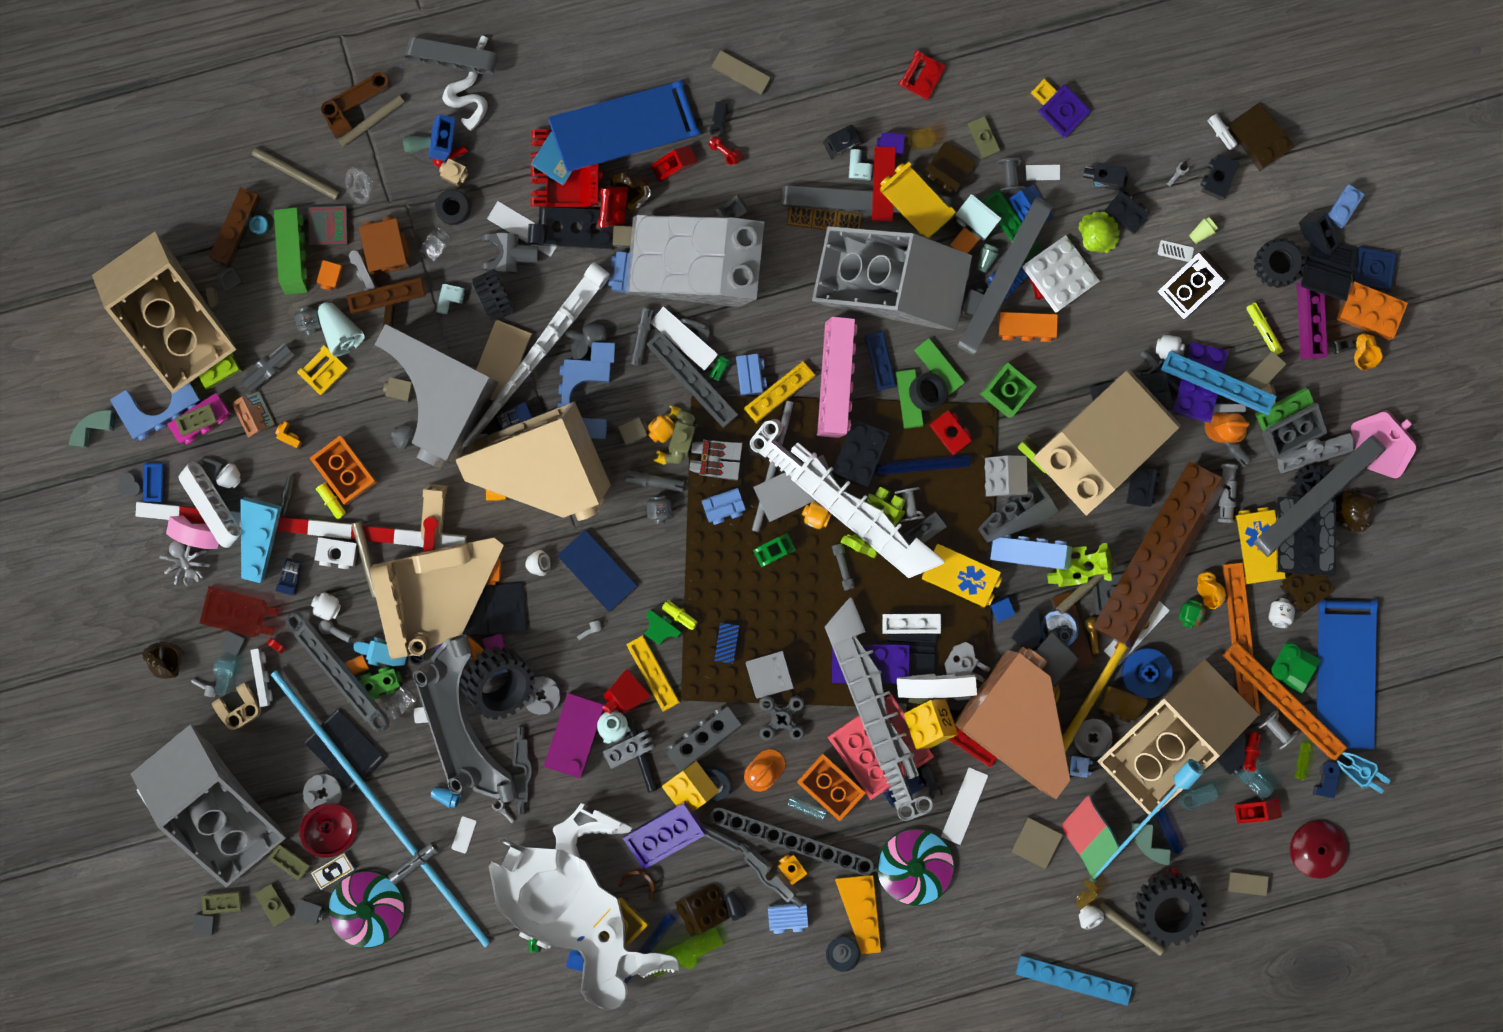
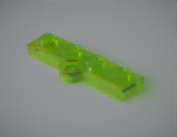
(691, 949)

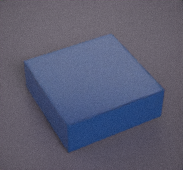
(1002, 609)

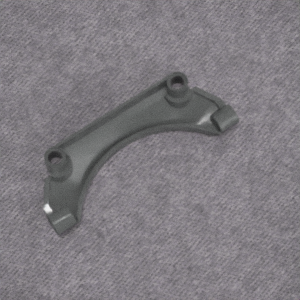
(459, 749)

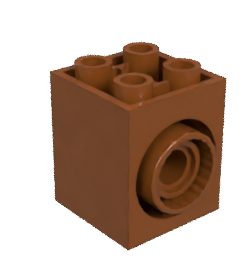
(385, 246)

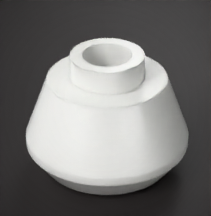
(228, 476)
(538, 563)
(1090, 917)

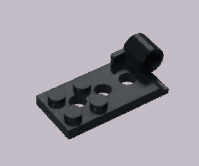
(543, 235)

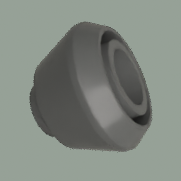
(402, 436)

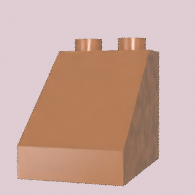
(1019, 721)

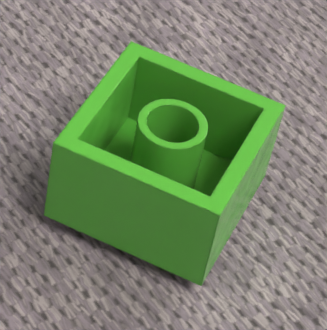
(1008, 390)

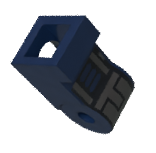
(513, 416)
(289, 577)
(1329, 780)

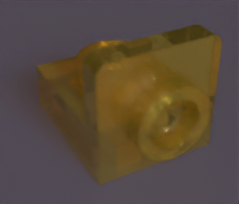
(921, 139)
(1085, 898)

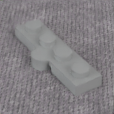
(1315, 452)

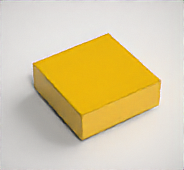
(1043, 91)

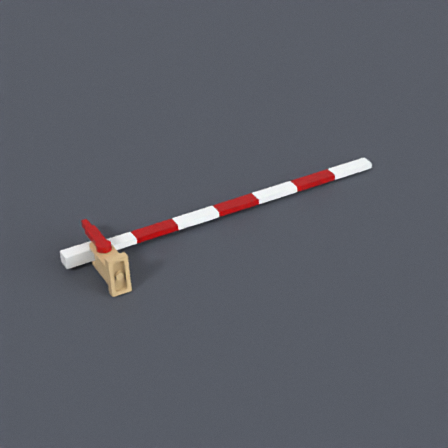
(429, 537)

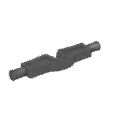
(520, 759)
(777, 883)

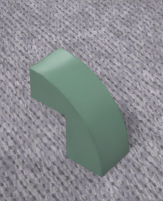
(99, 420)
(1144, 841)

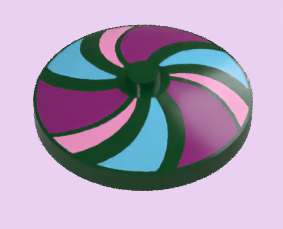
(915, 866)
(366, 909)

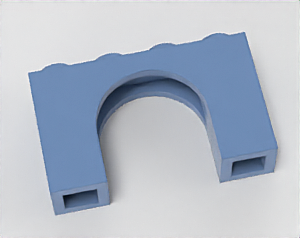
(577, 372)
(140, 424)

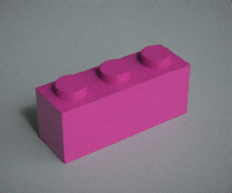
(221, 412)

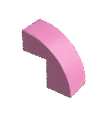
(191, 534)

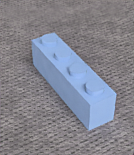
(1032, 553)

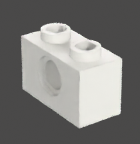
(325, 548)

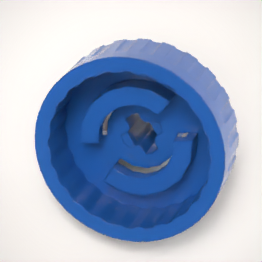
(1150, 660)

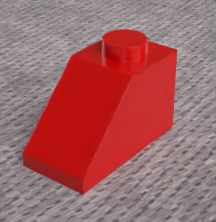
(674, 163)
(1258, 811)

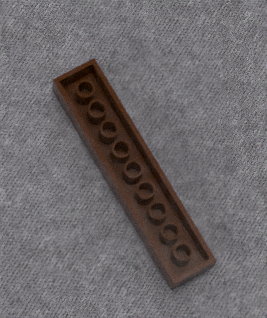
(1160, 555)

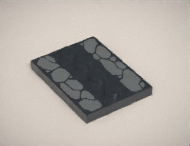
(1312, 546)

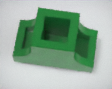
(774, 550)
(660, 628)

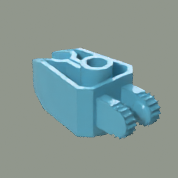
(377, 652)
(1363, 772)

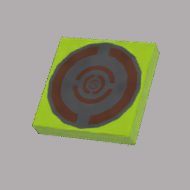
(1030, 449)

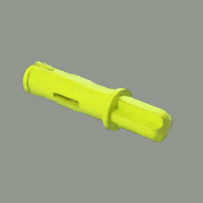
(1263, 327)

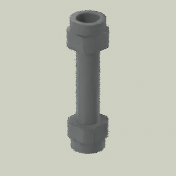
(847, 582)

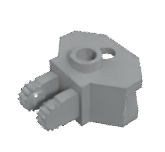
(966, 662)

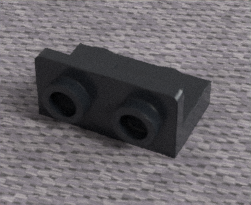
(1127, 212)
(1142, 487)

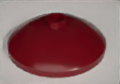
(334, 837)
(1305, 848)

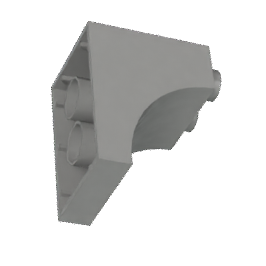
(447, 393)
(205, 807)

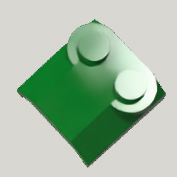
(1294, 667)

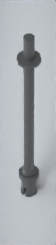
(1233, 448)

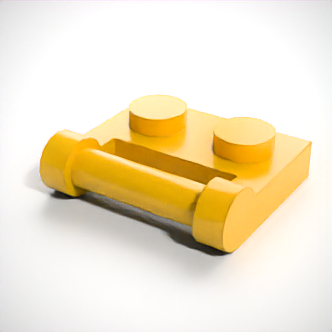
(326, 375)

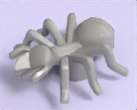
(184, 559)

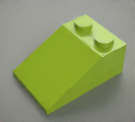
(220, 372)

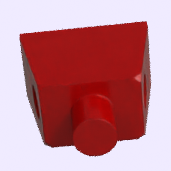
(624, 694)

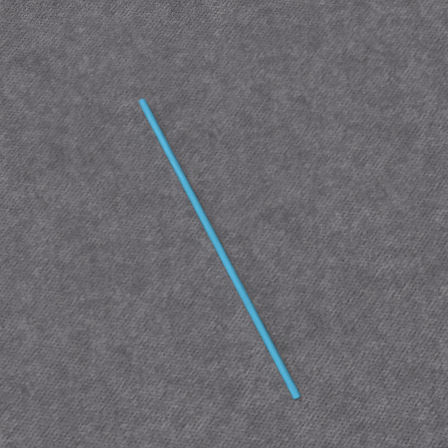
(379, 807)

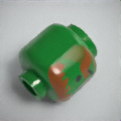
(1191, 614)

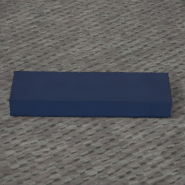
(880, 361)

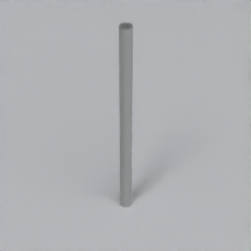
(772, 468)

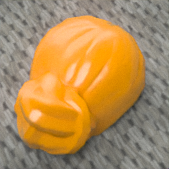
(1368, 353)
(1210, 590)

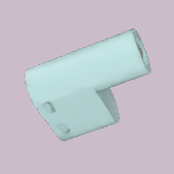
(859, 170)
(449, 294)

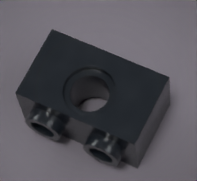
(1227, 168)

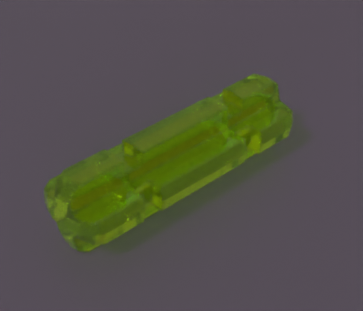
(1303, 760)

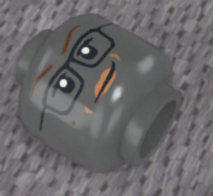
(307, 320)
(658, 508)

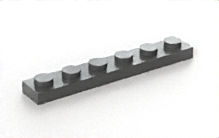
(692, 380)

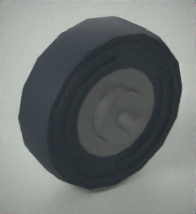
(721, 780)
(843, 954)

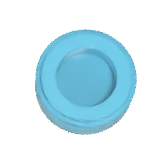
(259, 225)

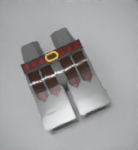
(711, 457)

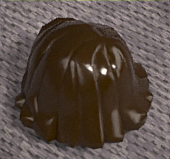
(638, 188)
(1355, 510)
(163, 659)

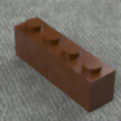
(235, 227)

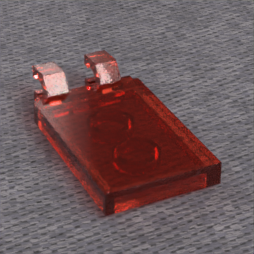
(236, 612)

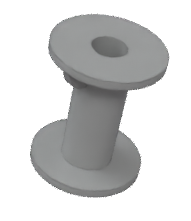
(909, 505)
(1276, 727)

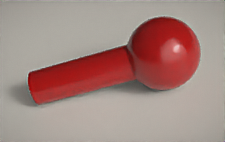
(454, 153)

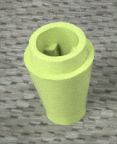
(1204, 230)

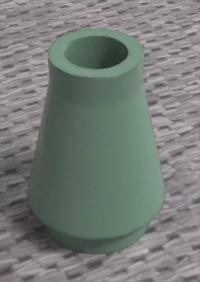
(415, 143)
(987, 257)

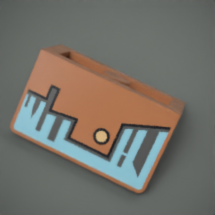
(253, 413)

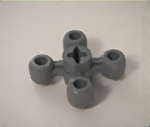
(787, 711)

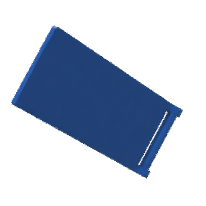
(622, 126)
(1347, 672)

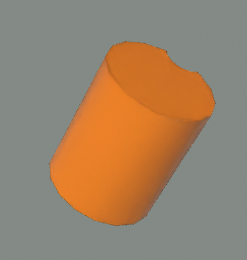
(357, 665)

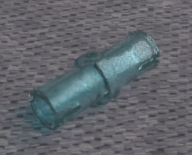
(807, 808)

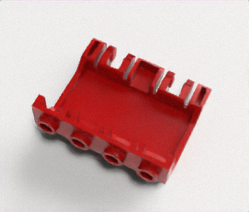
(579, 190)

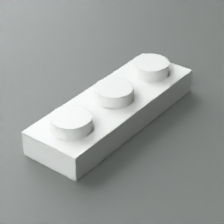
(911, 623)
(261, 677)

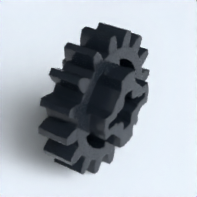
(1299, 481)

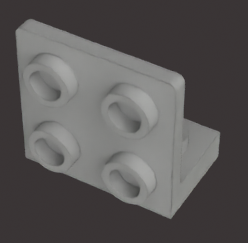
(769, 675)

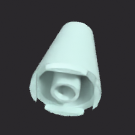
(338, 330)

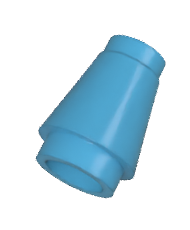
(446, 797)

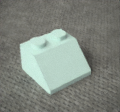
(977, 218)

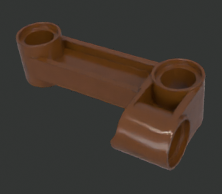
(350, 99)

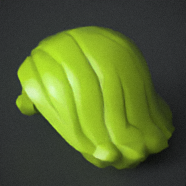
(1099, 232)

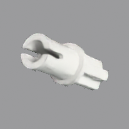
(1222, 131)

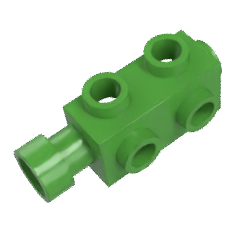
(378, 684)

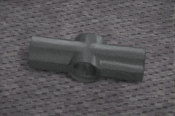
(267, 367)

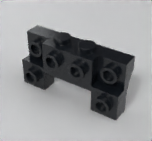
(1155, 382)

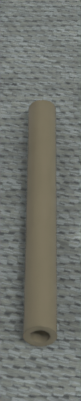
(295, 173)

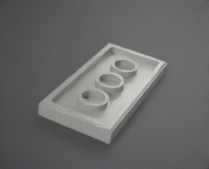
(783, 495)

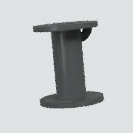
(1010, 174)

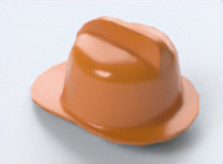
(1227, 427)
(764, 770)

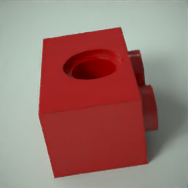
(955, 443)

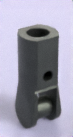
(1350, 343)

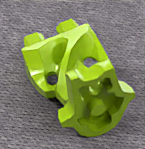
(893, 512)
(1102, 566)

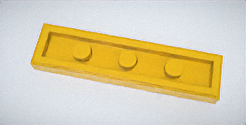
(779, 392)
(652, 673)

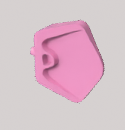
(1393, 435)

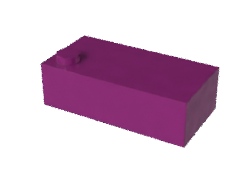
(574, 735)

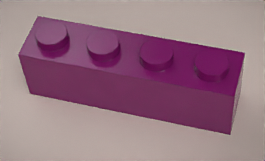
(1311, 324)

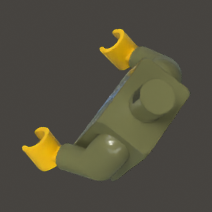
(681, 439)

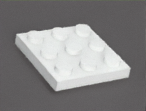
(1060, 273)

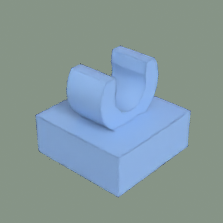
(1080, 766)

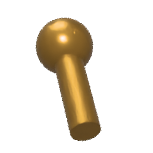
(1089, 623)

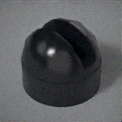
(416, 660)

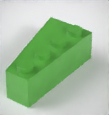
(290, 252)

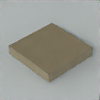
(1036, 843)

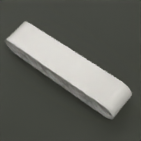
(209, 504)

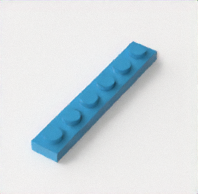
(1218, 383)
(1073, 980)

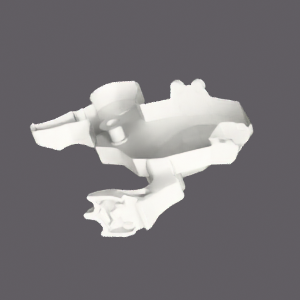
(558, 900)

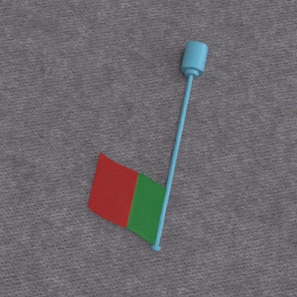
(1094, 837)

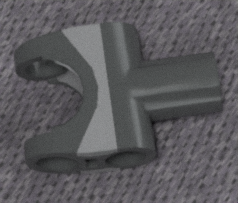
(509, 253)

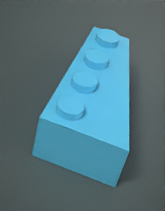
(258, 533)

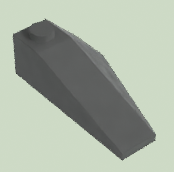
(1019, 512)

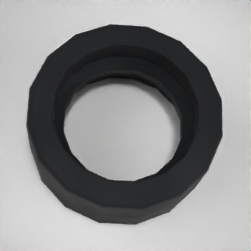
(939, 385)

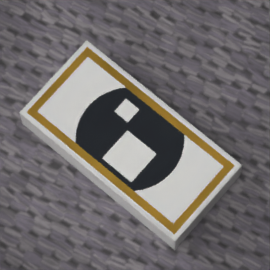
(332, 871)

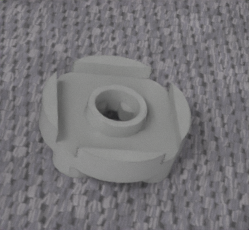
(551, 691)
(1104, 738)
(318, 782)

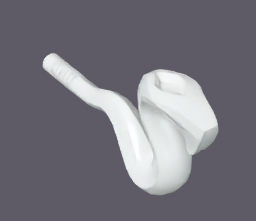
(450, 98)

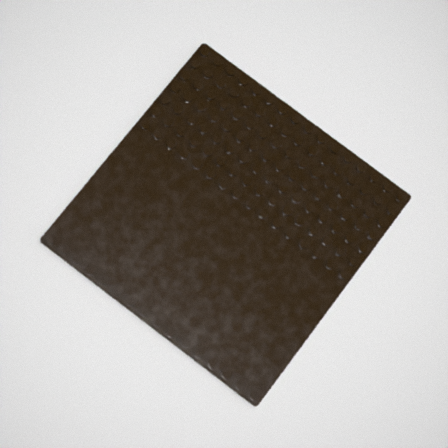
(799, 594)

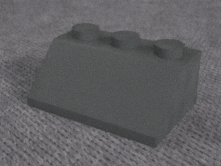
(1294, 431)

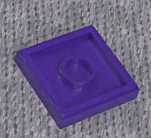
(1064, 111)

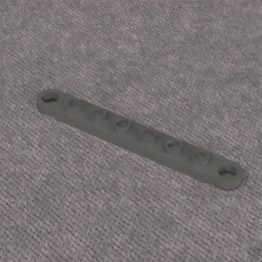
(337, 671)

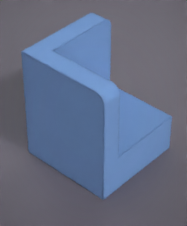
(603, 352)

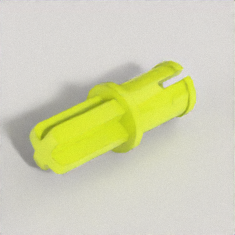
(331, 501)
(679, 615)

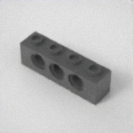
(681, 759)

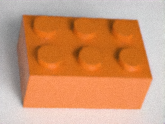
(1372, 311)
(343, 470)
(831, 787)

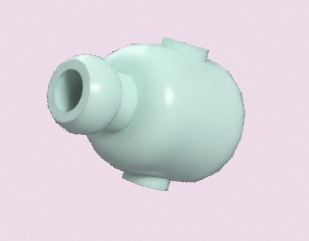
(612, 726)

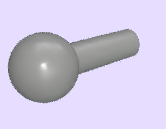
(327, 627)

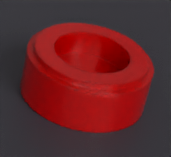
(276, 645)

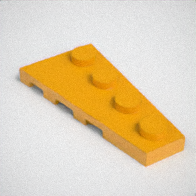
(860, 905)

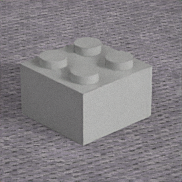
(1006, 476)

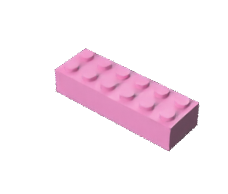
(836, 377)

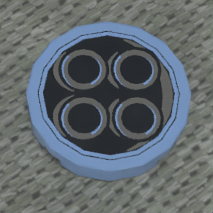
(1062, 625)

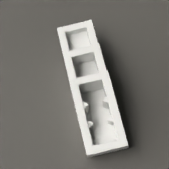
(936, 686)

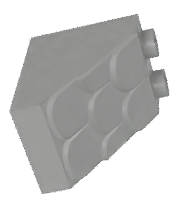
(695, 259)
(892, 276)

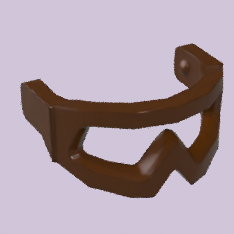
(640, 872)

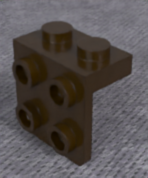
(949, 168)
(1306, 589)
(702, 910)

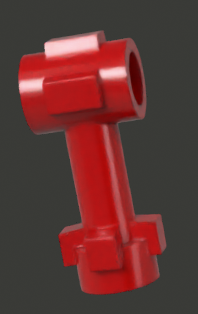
(732, 157)

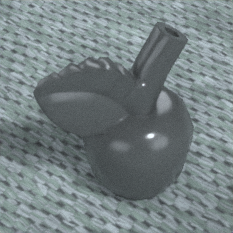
(590, 333)

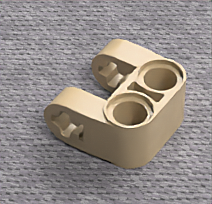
(241, 712)

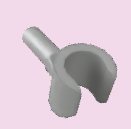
(1178, 172)
(595, 627)
(209, 690)
(502, 809)

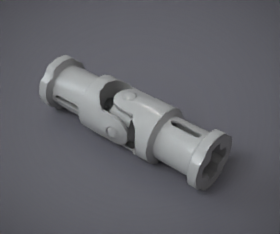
(1227, 498)

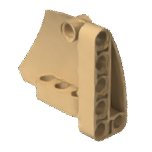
(431, 594)

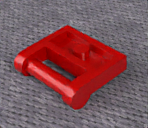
(927, 79)
(613, 206)

